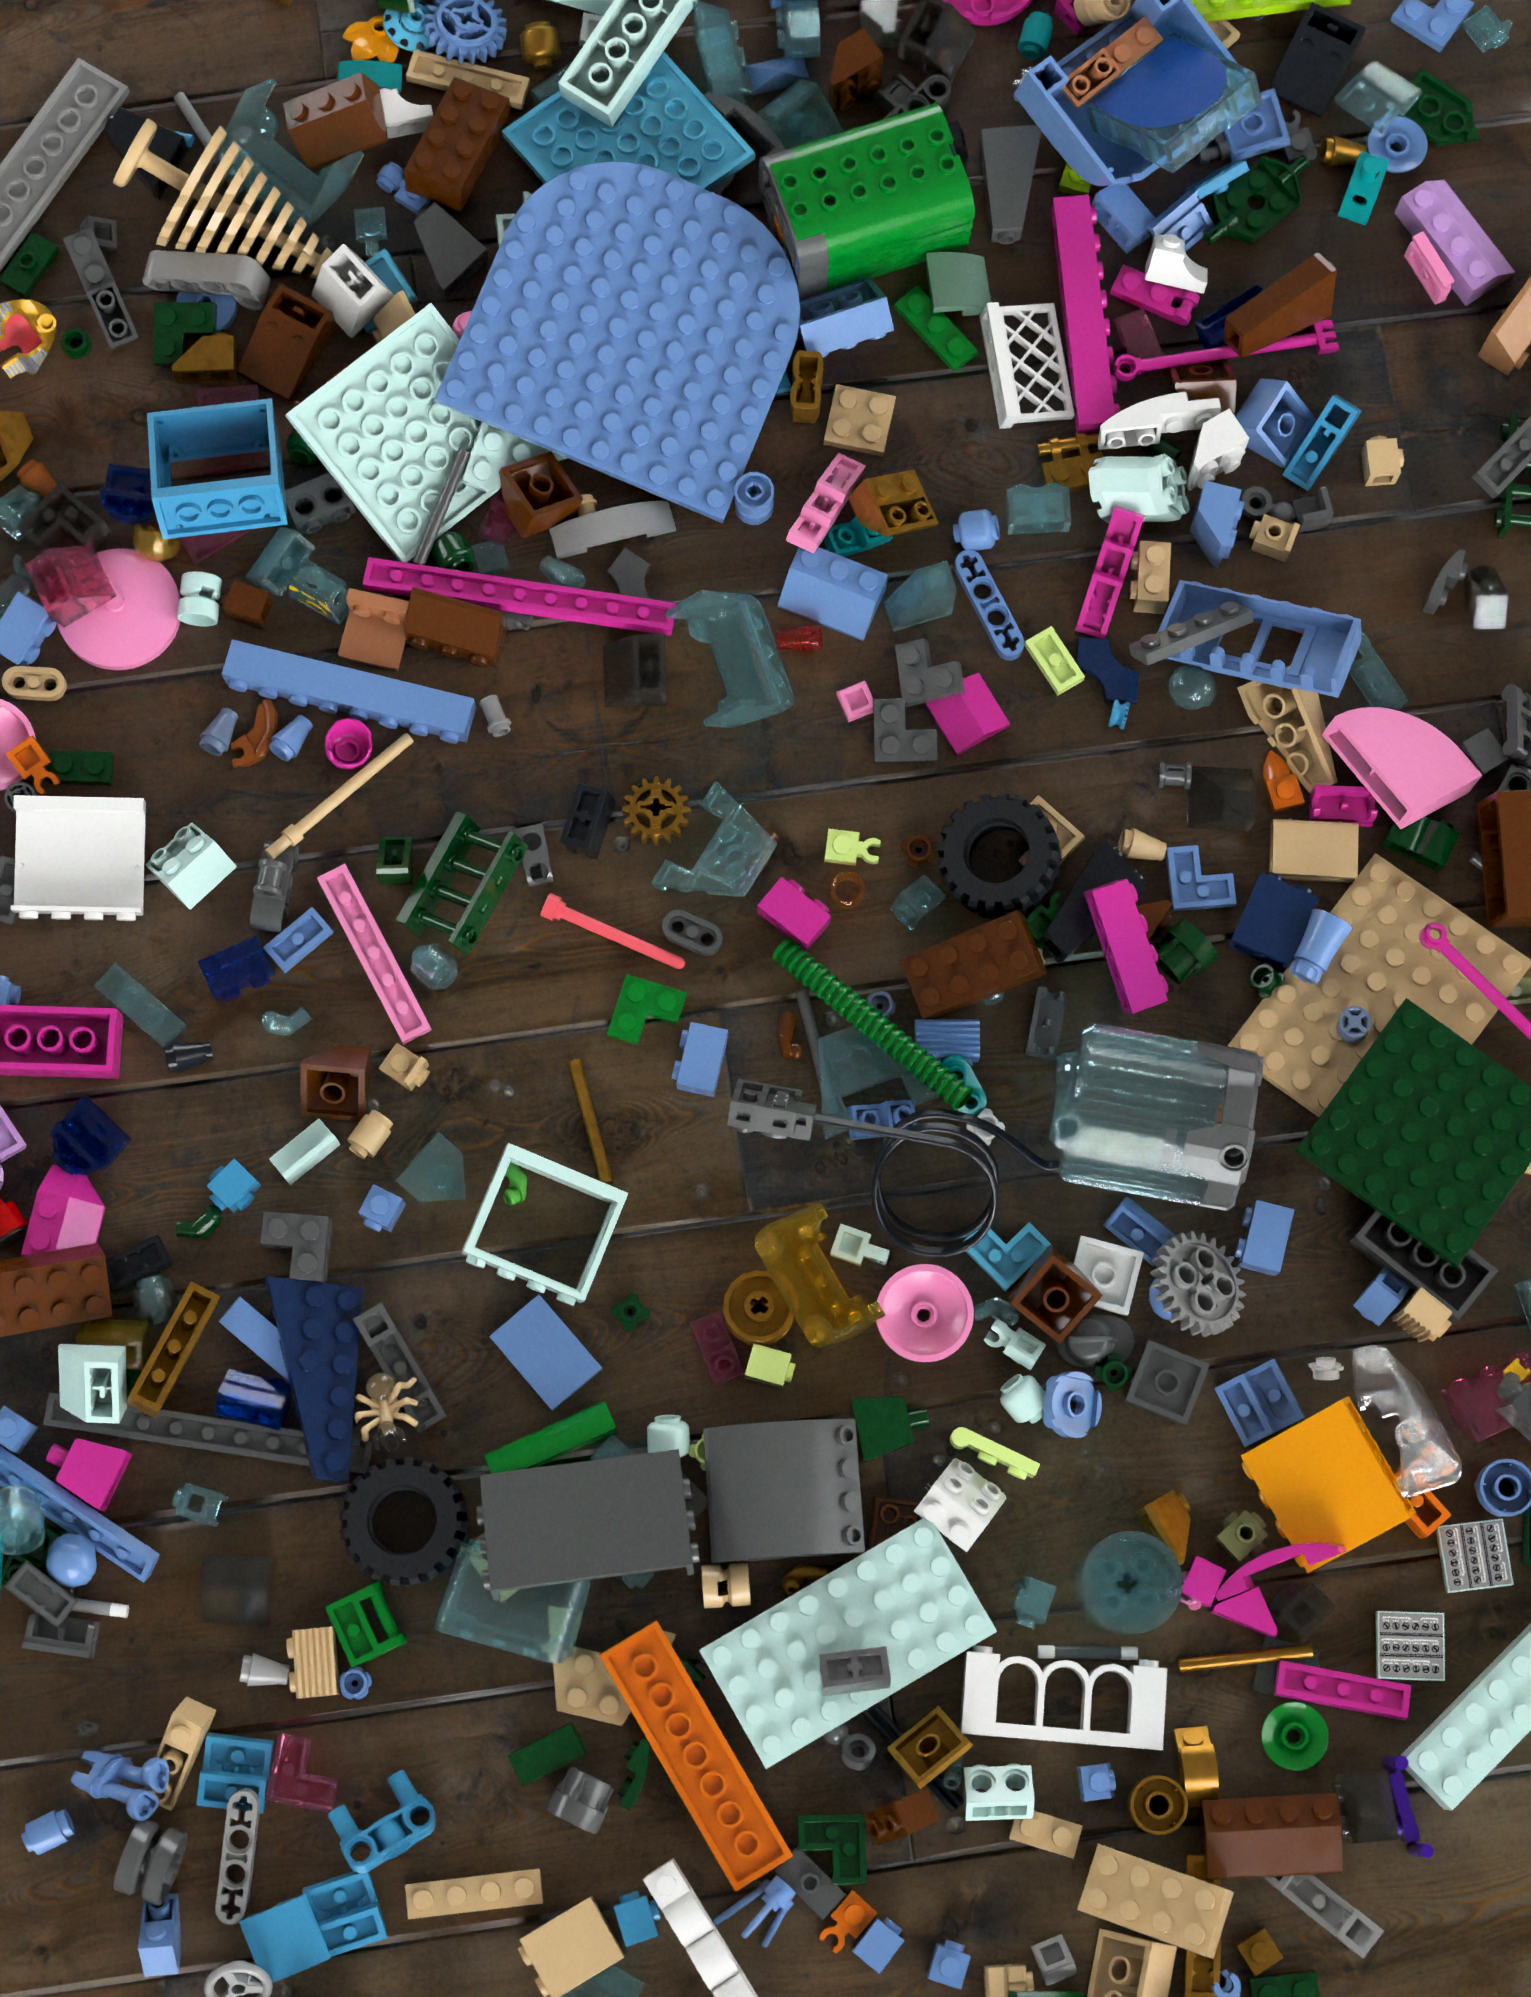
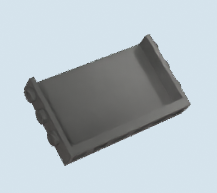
(585, 1521)

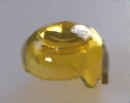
(152, 546)

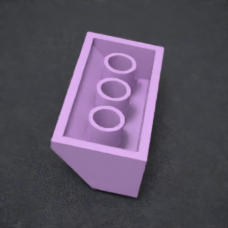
(1456, 238)

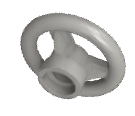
(239, 1980)

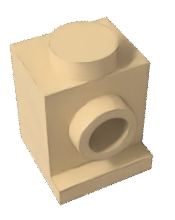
(1271, 546)

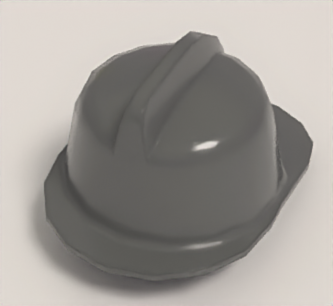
(1095, 1339)

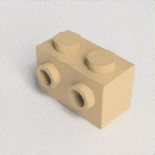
(1151, 577)

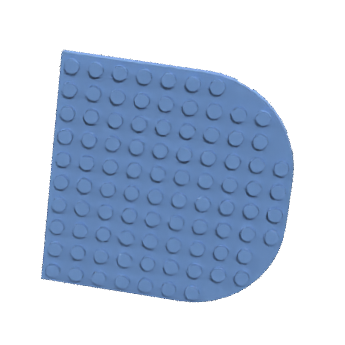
(632, 331)

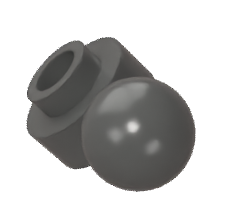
(1282, 510)
(852, 1744)

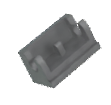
(855, 1671)

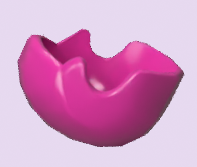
(348, 744)

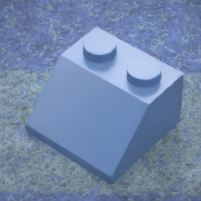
(1275, 421)

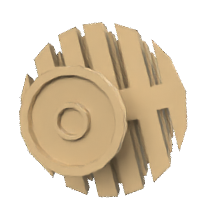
(208, 197)

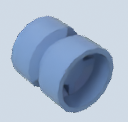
(754, 498)

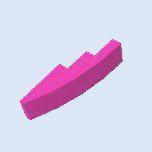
(1109, 572)

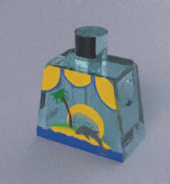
(317, 591)

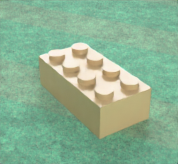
(1155, 1901)

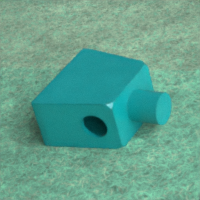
(1364, 182)

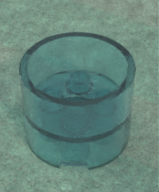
(1143, 1561)

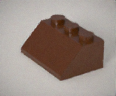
(336, 120)
(455, 627)

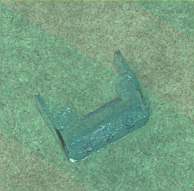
(254, 131)
(743, 653)

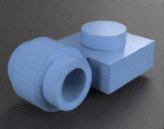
(391, 179)

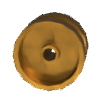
(741, 1297)

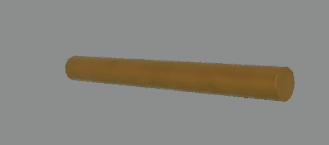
(590, 1121)
(1245, 1657)

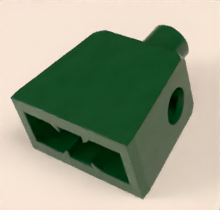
(885, 1424)

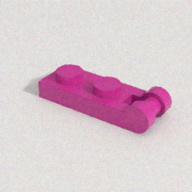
(1153, 296)

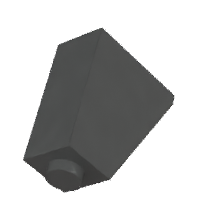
(449, 250)

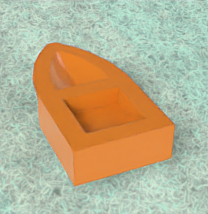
(1281, 784)

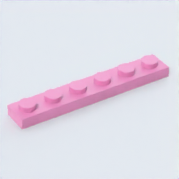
(374, 954)

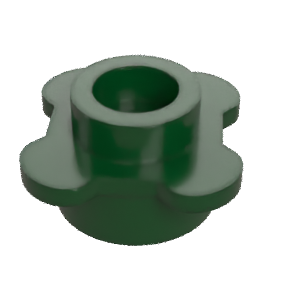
(1260, 974)
(630, 1321)
(1123, 1372)

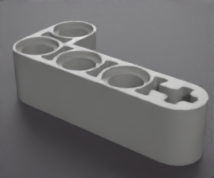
(208, 274)

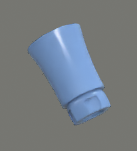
(1319, 945)

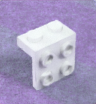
(961, 1503)

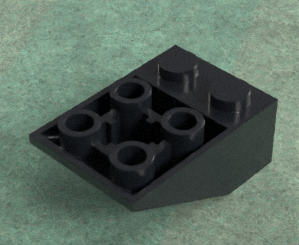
(1317, 59)

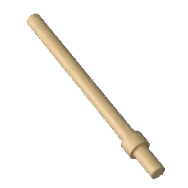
(294, 833)

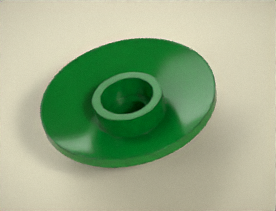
(1311, 1731)

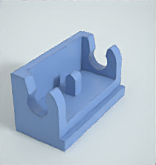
(1123, 216)

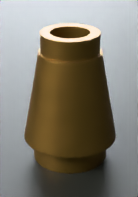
(1339, 151)

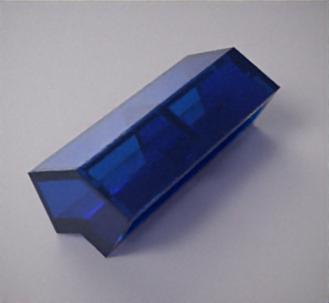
(1211, 327)

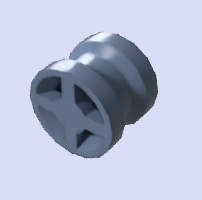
(1357, 1019)

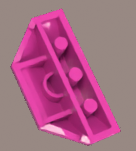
(63, 1214)

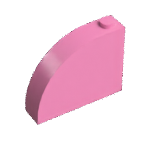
(1401, 761)

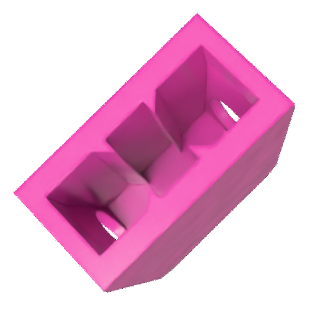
(90, 1470)

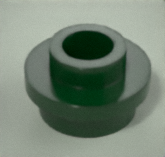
(72, 336)

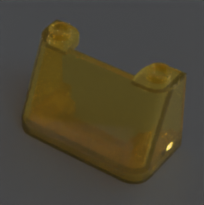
(808, 1281)

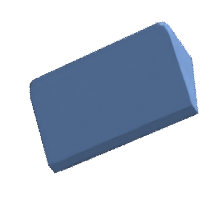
(1138, 1229)

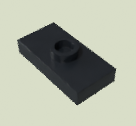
(137, 1263)

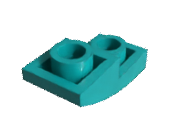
(384, 74)
(852, 538)

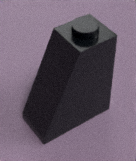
(166, 144)

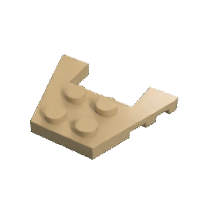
(588, 1689)

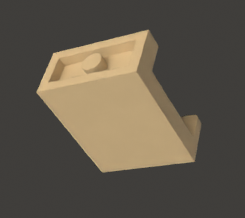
(570, 1948)

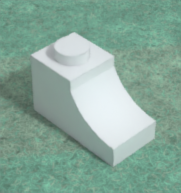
(402, 116)
(1171, 265)

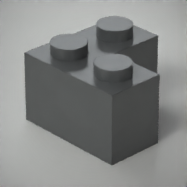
(307, 1238)

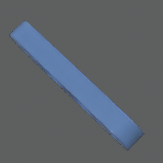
(985, 606)

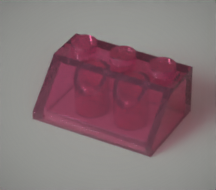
(1475, 1399)

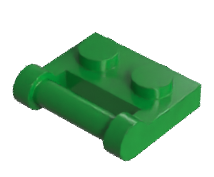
(355, 1629)

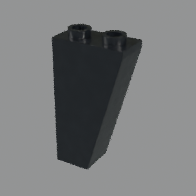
(1073, 921)

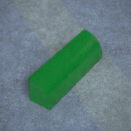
(553, 1440)

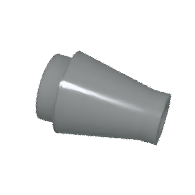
(263, 1671)

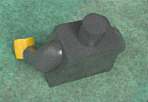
(1516, 1398)

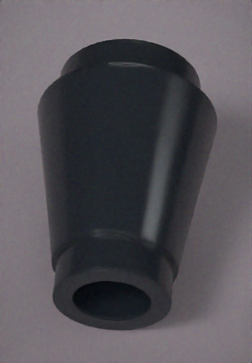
(187, 1055)

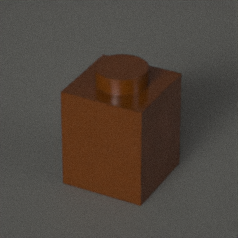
(247, 604)

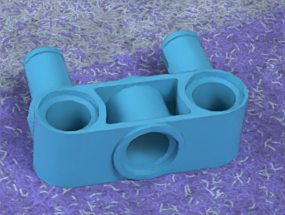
(388, 1835)

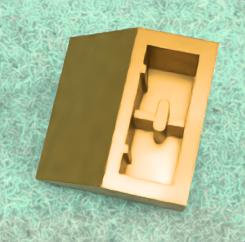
(893, 504)

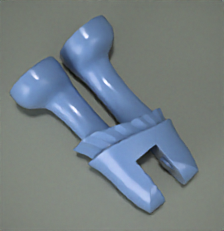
(111, 1769)

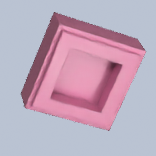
(856, 701)

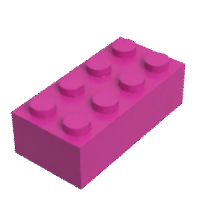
(60, 1041)

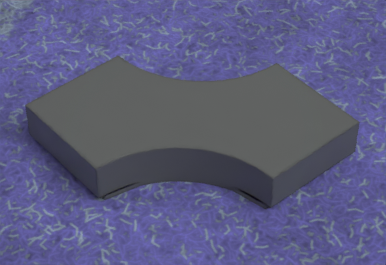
(630, 574)

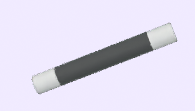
(1087, 1652)

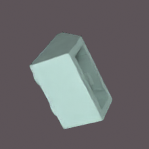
(190, 865)
(93, 1381)

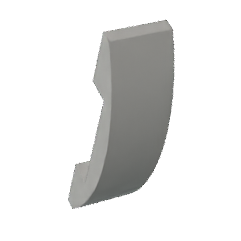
(611, 525)
(1329, 1911)

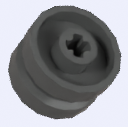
(150, 1861)

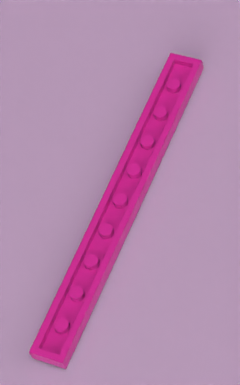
(521, 596)

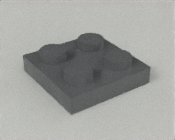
(1167, 1382)

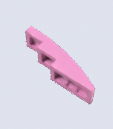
(825, 503)

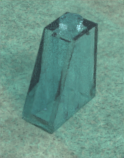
(922, 597)

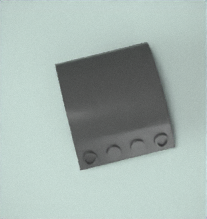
(783, 1490)

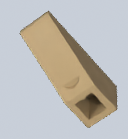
(182, 1745)

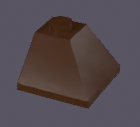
(1206, 381)
(336, 1083)

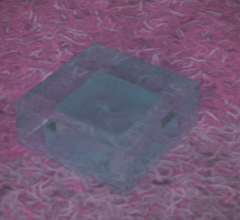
(491, 558)

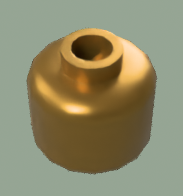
(540, 44)

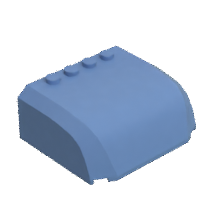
(1069, 128)

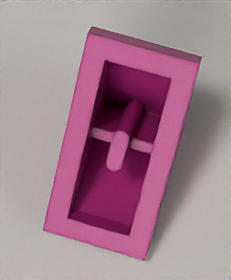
(1248, 1611)

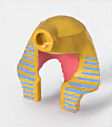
(29, 327)

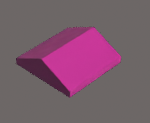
(968, 716)

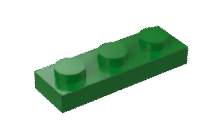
(935, 329)

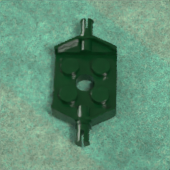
(1270, 183)

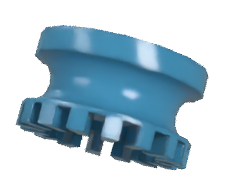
(1117, 714)

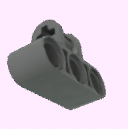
(904, 96)
(273, 889)

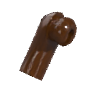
(785, 1034)

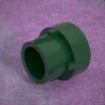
(1184, 952)

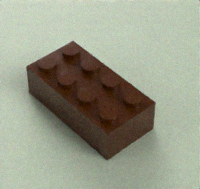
(457, 144)
(973, 966)
(53, 1289)

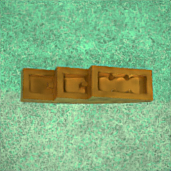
(1199, 1970)

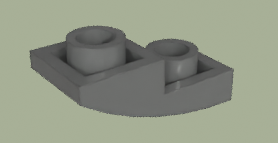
(1453, 571)

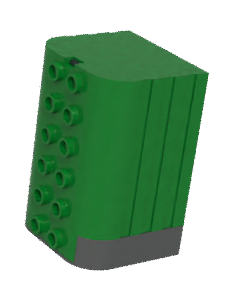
(867, 200)

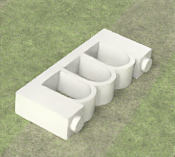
(1144, 1713)
(697, 1932)

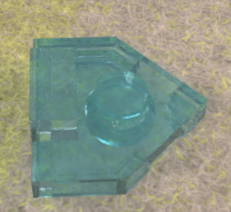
(435, 1172)

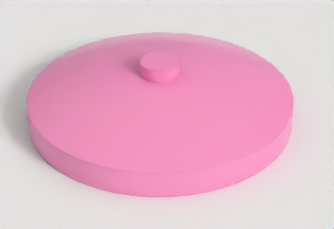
(134, 623)

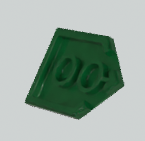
(1442, 112)

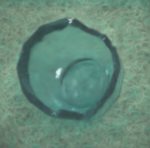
(1192, 687)

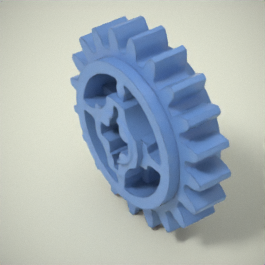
(471, 29)

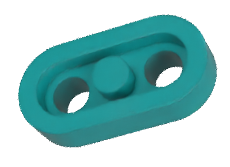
(960, 1063)

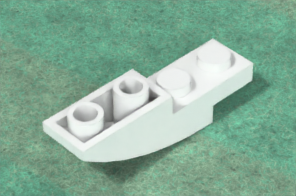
(1146, 420)

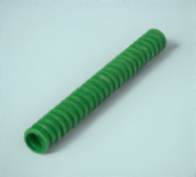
(872, 1024)

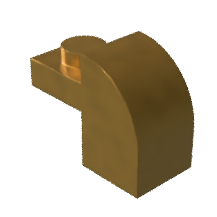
(1196, 1764)

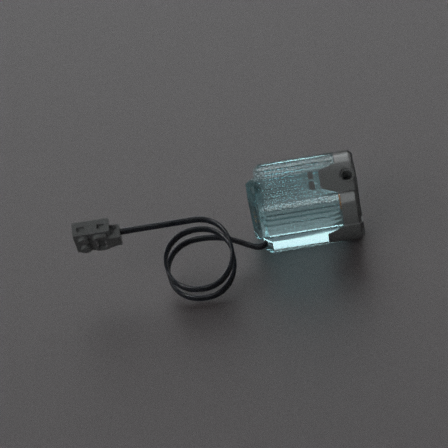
(1124, 1112)

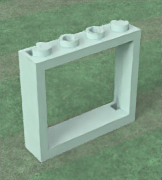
(565, 1176)

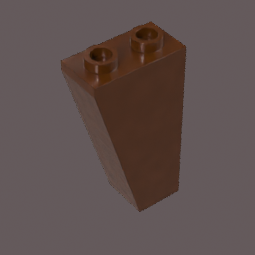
(1284, 307)

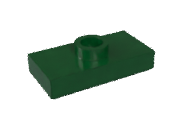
(29, 265)

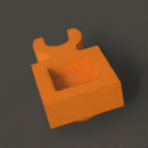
(31, 761)
(851, 1917)

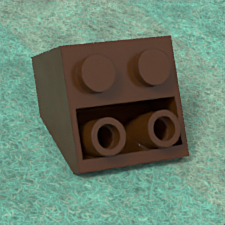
(855, 70)

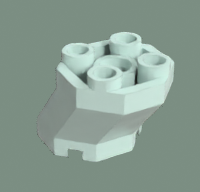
(1141, 485)

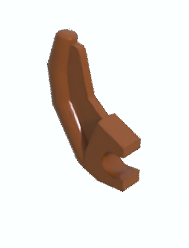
(257, 740)

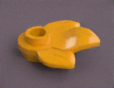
(370, 42)

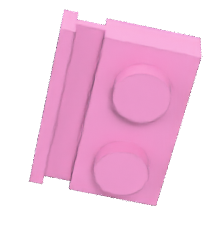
(1429, 268)

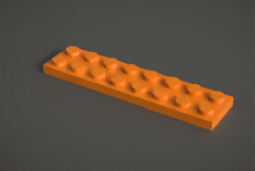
(696, 1755)

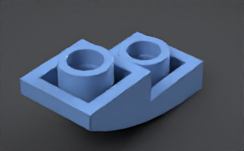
(883, 1114)

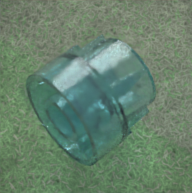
(20, 1520)

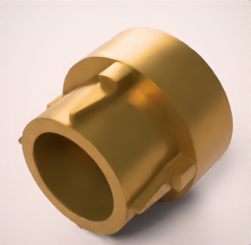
(1175, 1809)

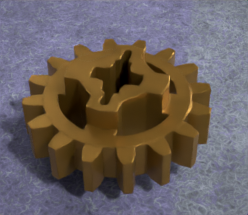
(644, 811)

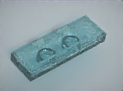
(140, 1005)

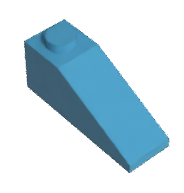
(1322, 442)

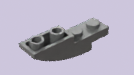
(100, 288)

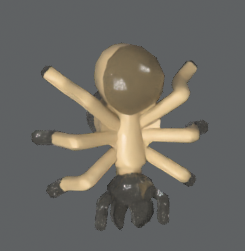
(387, 1409)

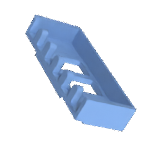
(1320, 660)

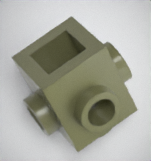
(1231, 1541)

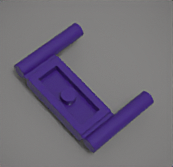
(1403, 1811)

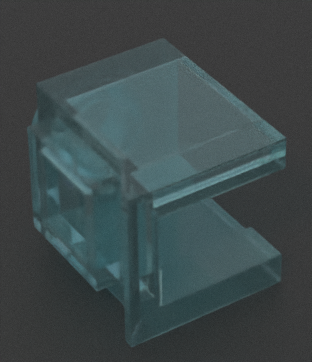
(210, 1506)
(1033, 1602)

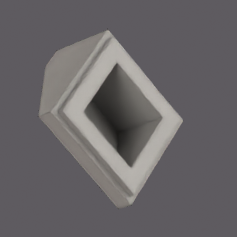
(1054, 1959)

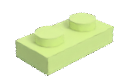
(1054, 660)

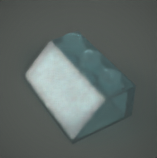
(719, 52)

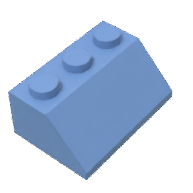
(843, 317)
(833, 591)

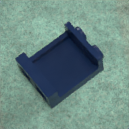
(1273, 921)

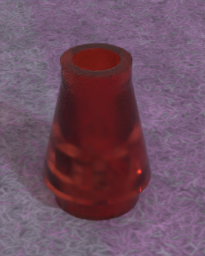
(800, 639)

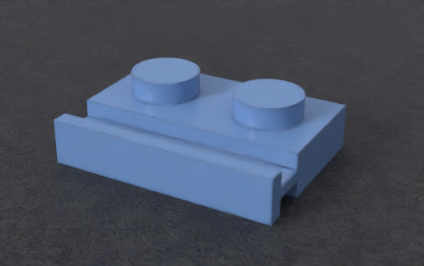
(1184, 219)

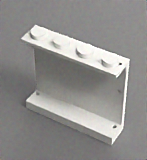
(79, 857)

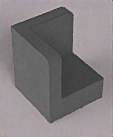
(1313, 511)
(1484, 751)

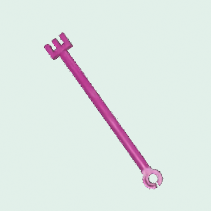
(1138, 365)
(1473, 975)

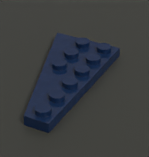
(321, 1365)

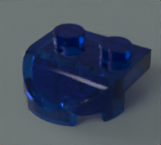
(128, 495)
(87, 1139)

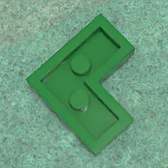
(643, 999)

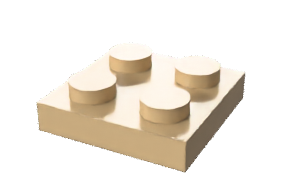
(859, 420)

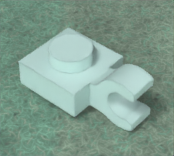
(854, 1246)
(1019, 1345)

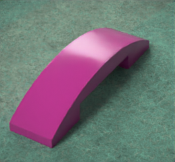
(1242, 1581)

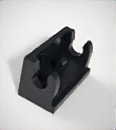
(588, 820)

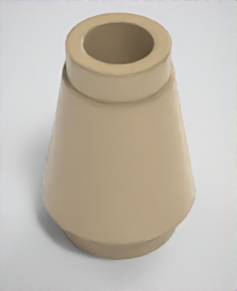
(1139, 845)

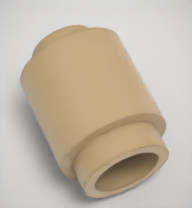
(370, 1134)

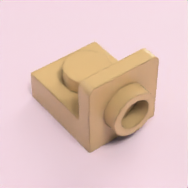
(405, 1067)

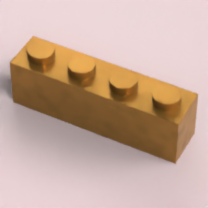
(173, 1350)

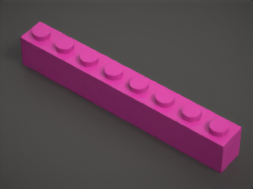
(1083, 312)

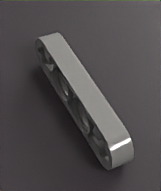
(240, 1856)

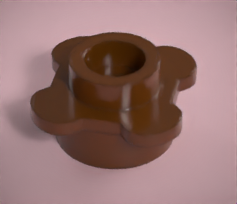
(922, 842)

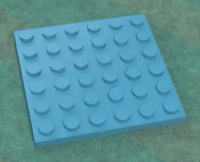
(661, 127)

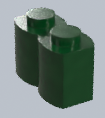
(1423, 841)

